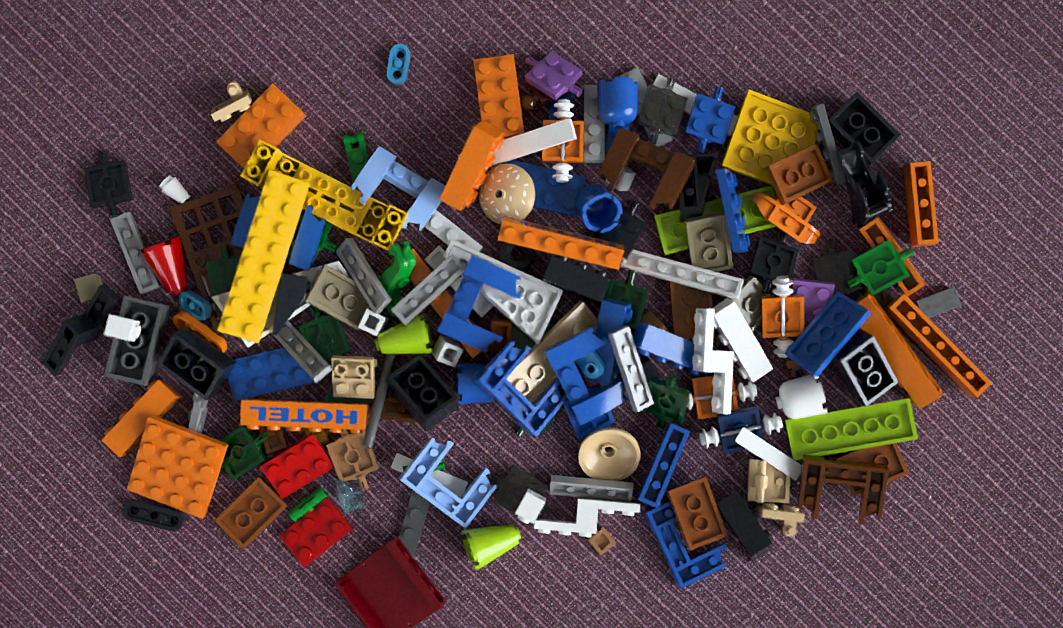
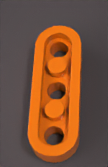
(184, 319)

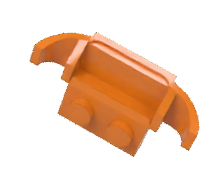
(789, 217)

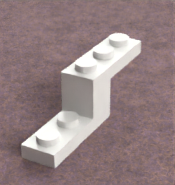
(712, 361)
(586, 516)

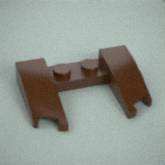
(629, 146)
(869, 476)

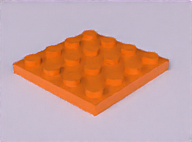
(177, 466)

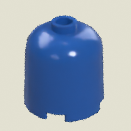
(617, 101)
(598, 208)
(465, 386)

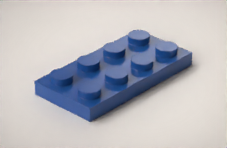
(551, 194)
(731, 204)
(827, 333)
(266, 374)

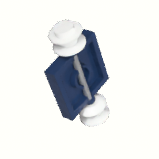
(732, 424)

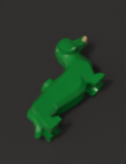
(397, 274)

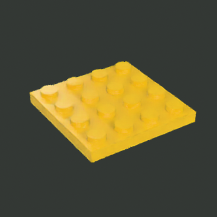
(766, 134)

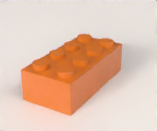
(499, 93)
(267, 119)
(472, 165)

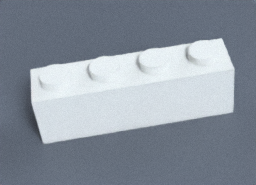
(740, 340)

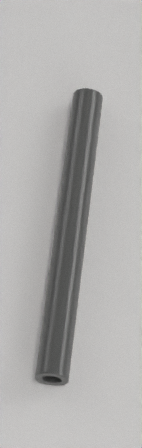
(378, 401)

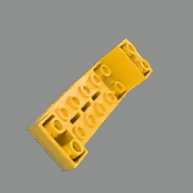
(330, 198)

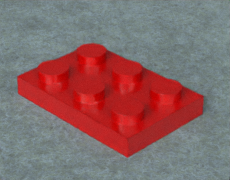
(297, 465)
(316, 532)

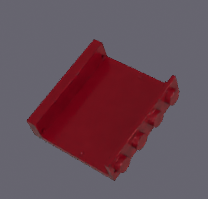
(390, 589)

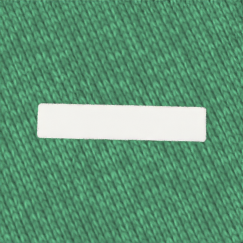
(769, 453)
(452, 483)

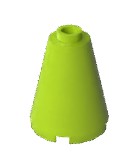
(406, 339)
(489, 543)

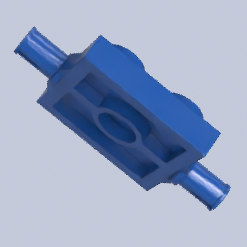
(709, 119)
(591, 426)

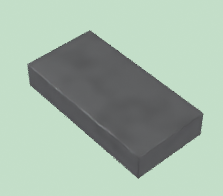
(939, 302)

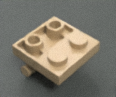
(239, 101)
(353, 376)
(767, 483)
(788, 515)

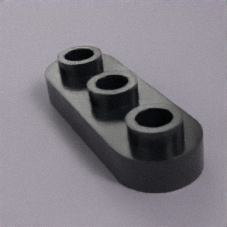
(145, 517)

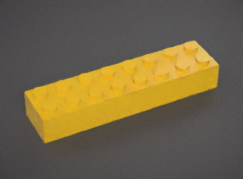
(263, 256)

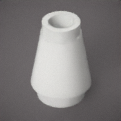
(173, 189)

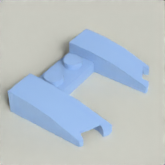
(383, 166)
(461, 508)

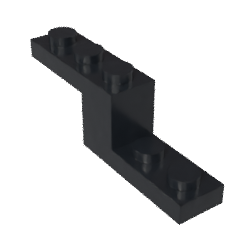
(80, 329)

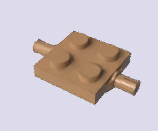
(352, 459)

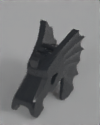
(860, 176)

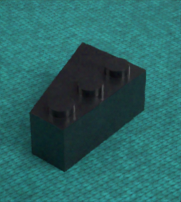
(696, 190)
(745, 525)

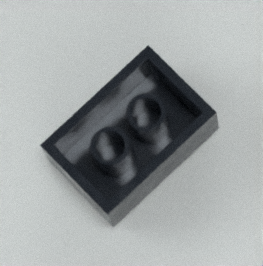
(861, 122)
(576, 279)
(196, 363)
(864, 368)
(422, 392)

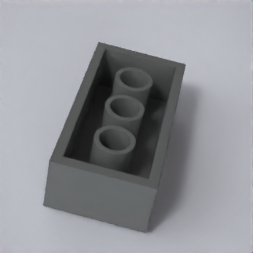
(138, 359)

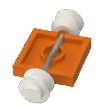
(566, 152)
(782, 315)
(704, 393)

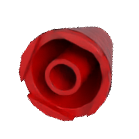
(167, 264)

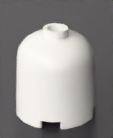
(801, 397)

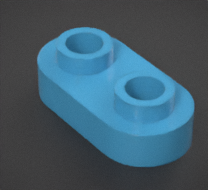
(398, 65)
(195, 305)
(594, 360)

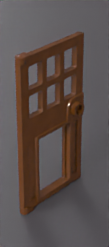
(213, 252)

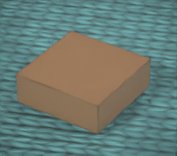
(601, 541)

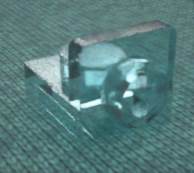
(349, 500)

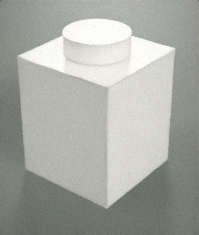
(373, 322)
(122, 328)
(447, 350)
(530, 506)

